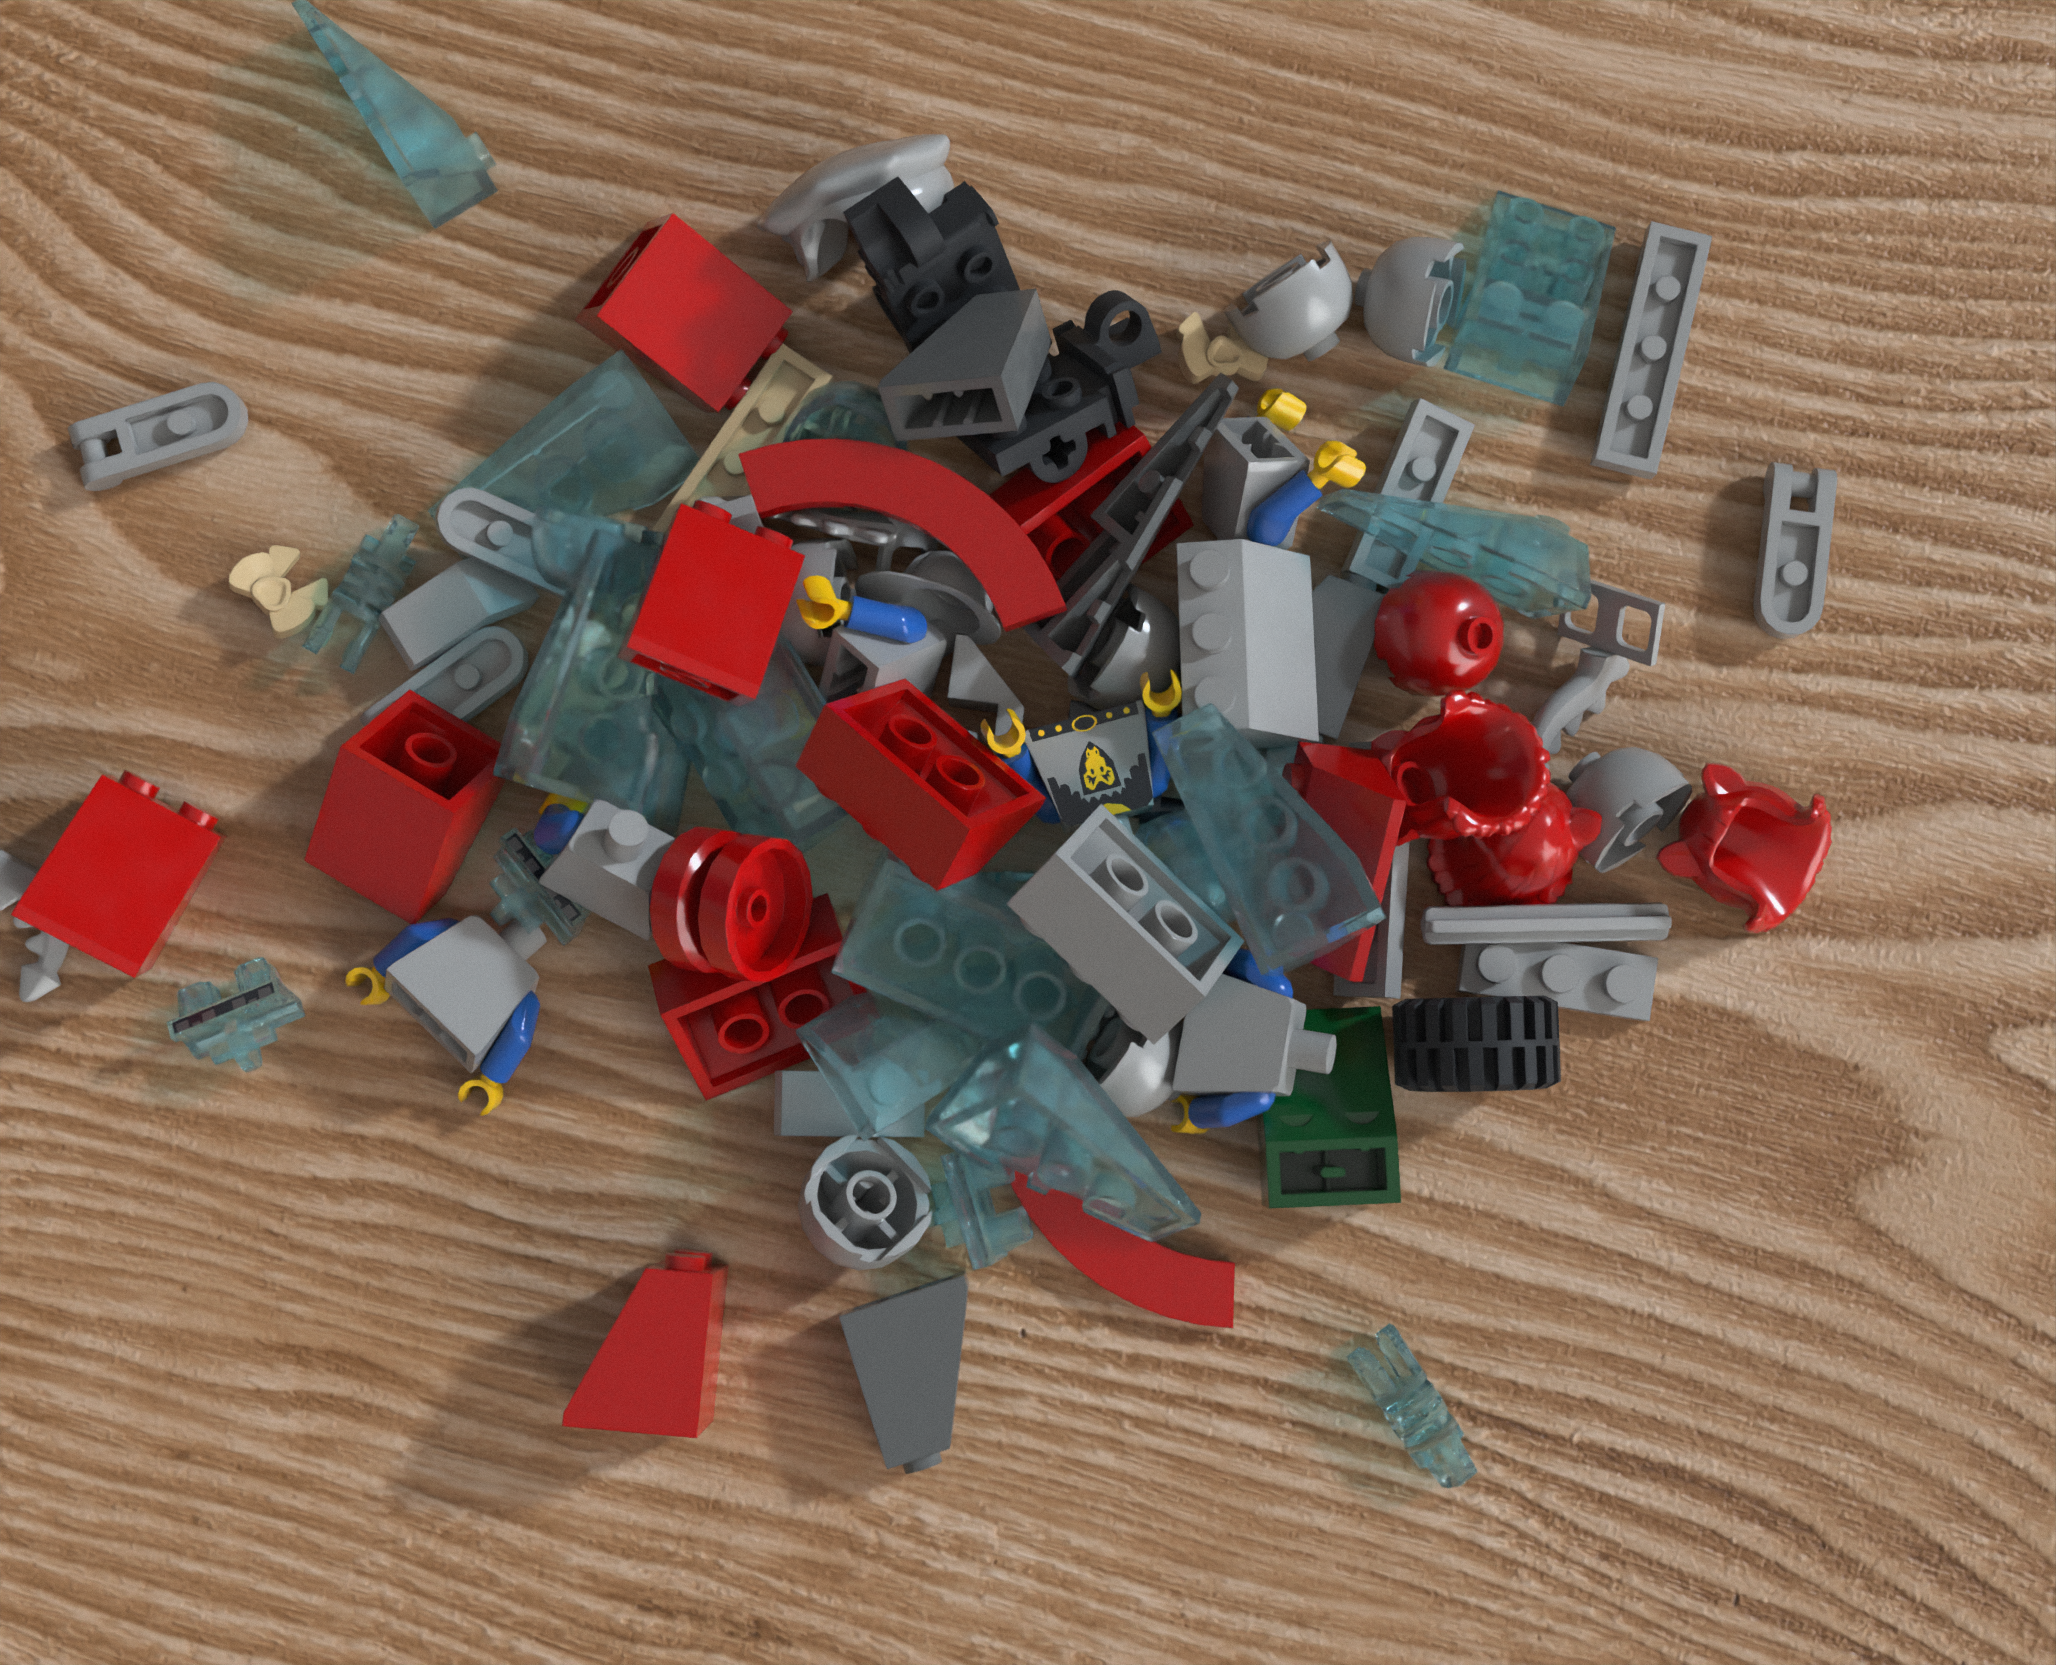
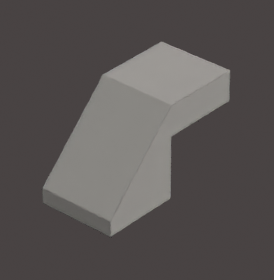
(453, 608)
(979, 687)
(810, 1108)

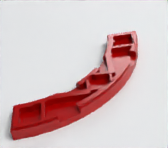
(920, 495)
(1132, 1267)

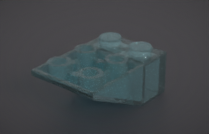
(1531, 299)

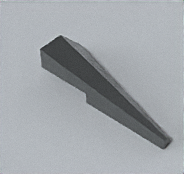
(1130, 525)

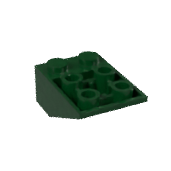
(1337, 1129)

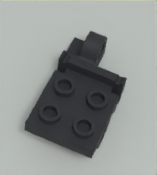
(928, 261)
(1076, 392)

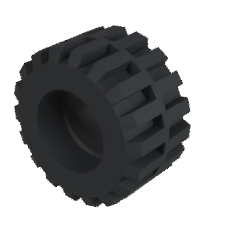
(1476, 1044)

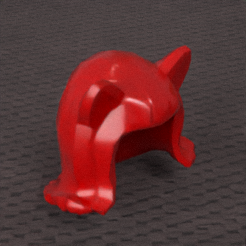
(1466, 770)
(1750, 846)
(1516, 867)

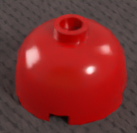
(1439, 633)

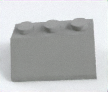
(1249, 638)
(1126, 925)

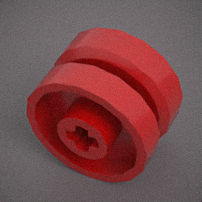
(731, 903)

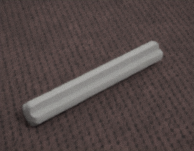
(1545, 923)

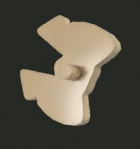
(1225, 355)
(263, 580)

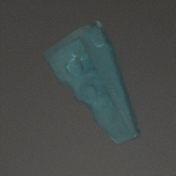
(417, 136)
(590, 449)
(1516, 557)
(582, 710)
(1276, 859)
(885, 1058)
(1048, 1117)

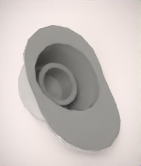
(940, 590)

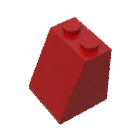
(686, 315)
(713, 604)
(405, 805)
(122, 873)
(660, 1354)

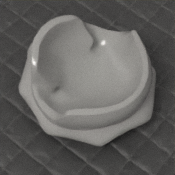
(813, 206)

